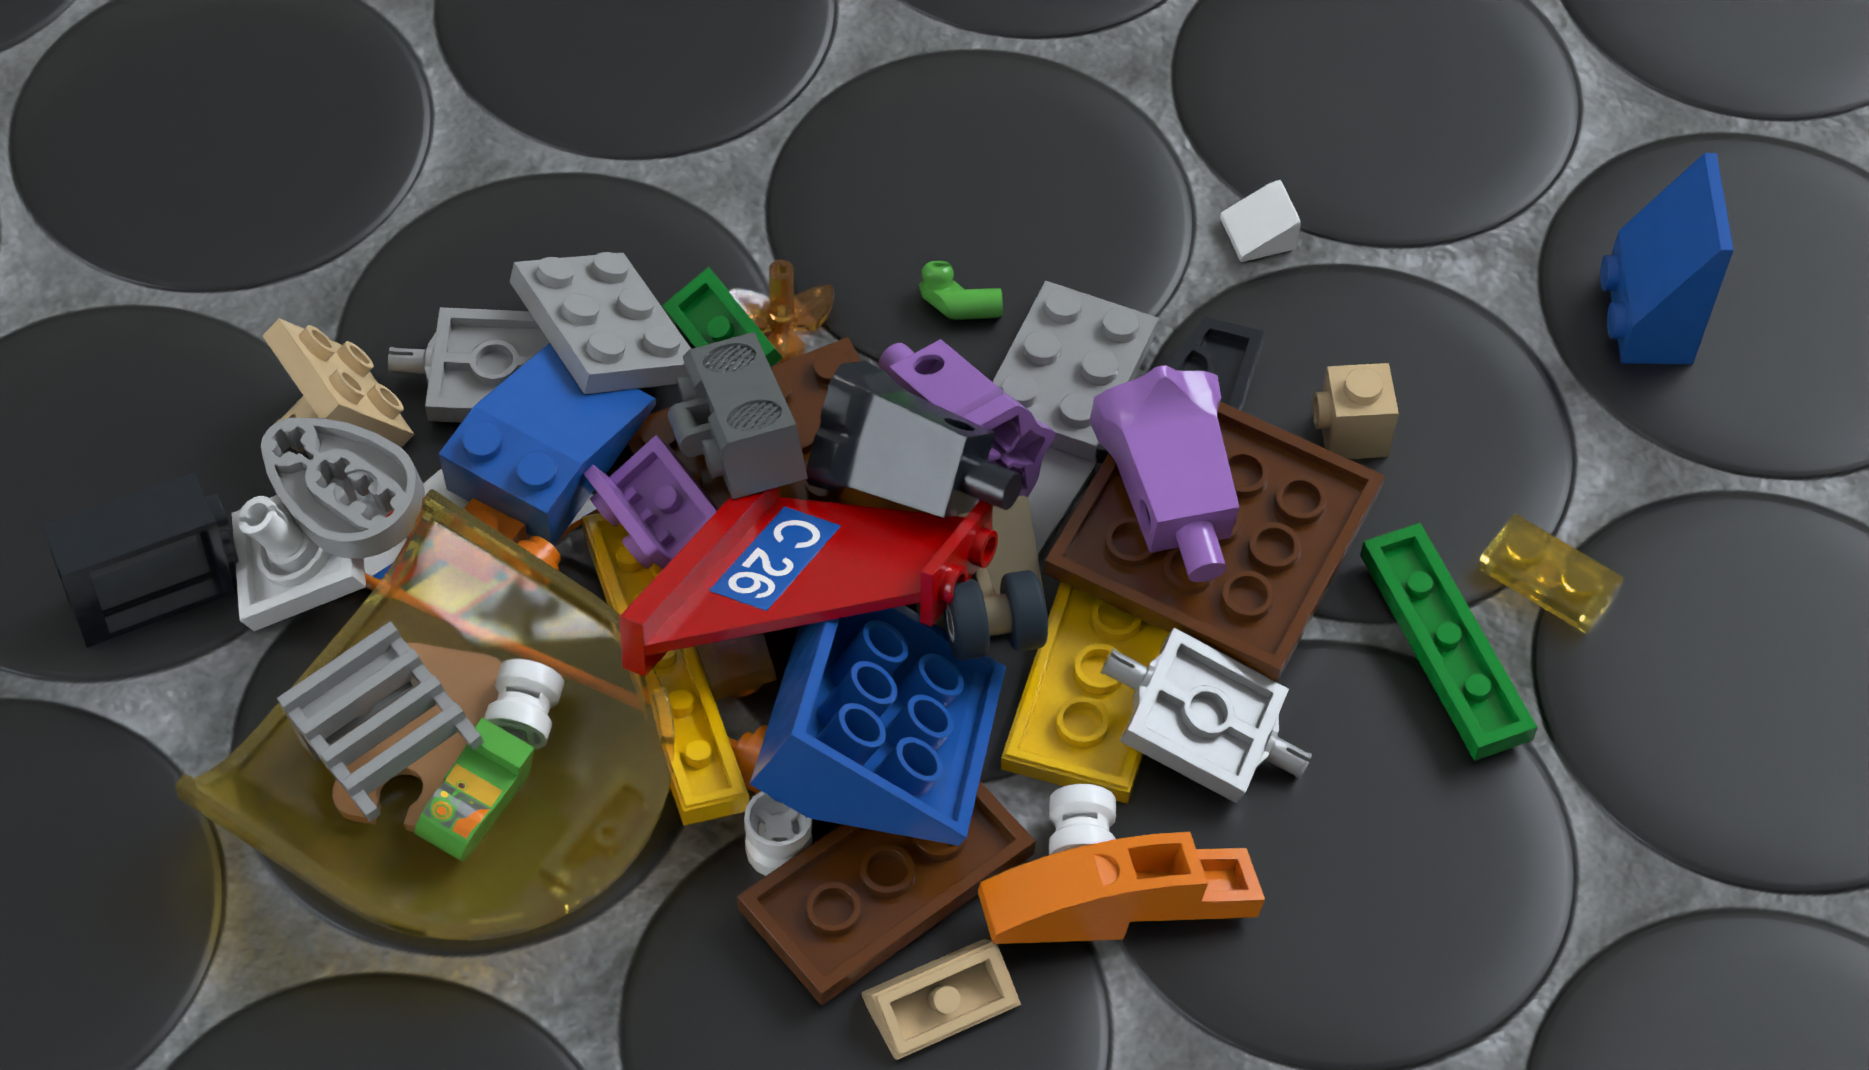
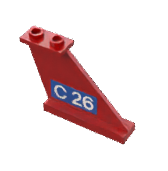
(799, 563)

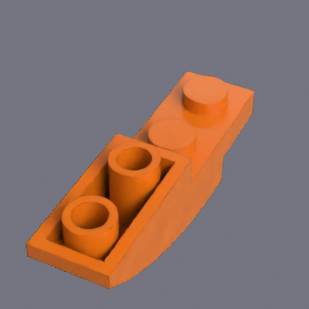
(1108, 884)

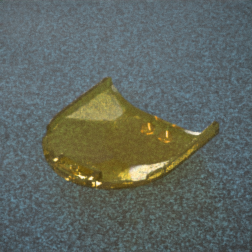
(569, 824)

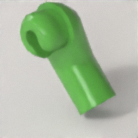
(953, 299)

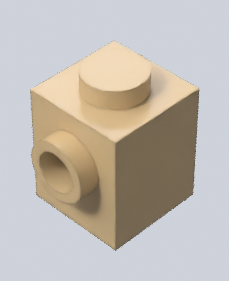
(1357, 410)

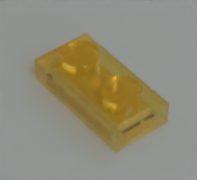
(1550, 573)

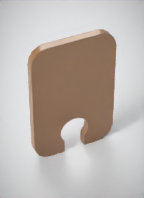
(470, 682)

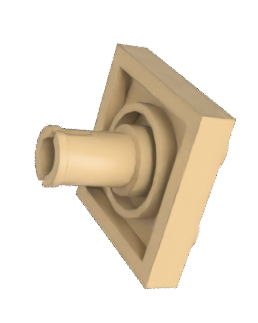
(336, 382)

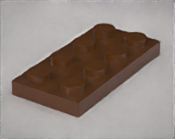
(873, 892)

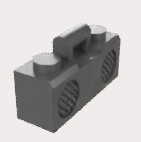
(737, 417)

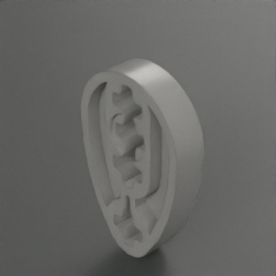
(325, 510)

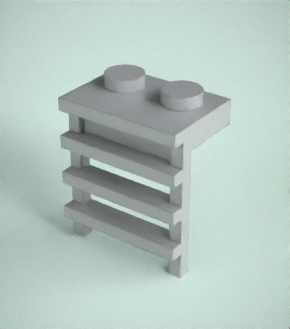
(363, 702)

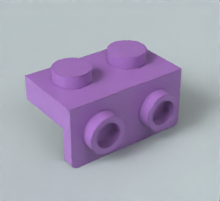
(653, 501)

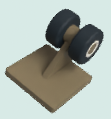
(1003, 596)

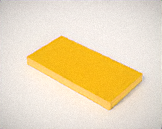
(1072, 712)

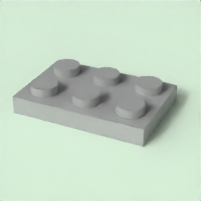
(602, 321)
(1068, 355)

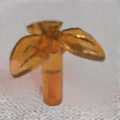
(785, 312)

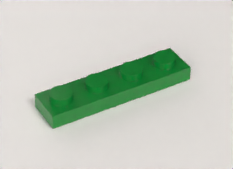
(1448, 641)

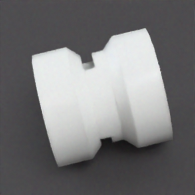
(524, 700)
(1080, 816)
(771, 822)

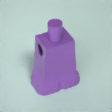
(954, 384)
(1172, 462)

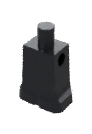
(904, 447)

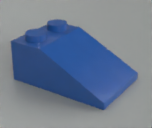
(1669, 269)
(534, 441)

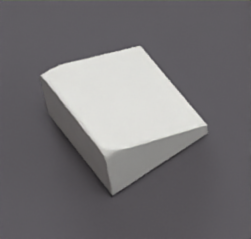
(1262, 223)

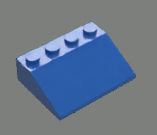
(880, 727)

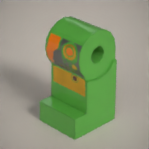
(475, 791)

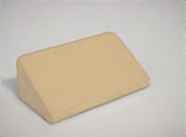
(941, 998)

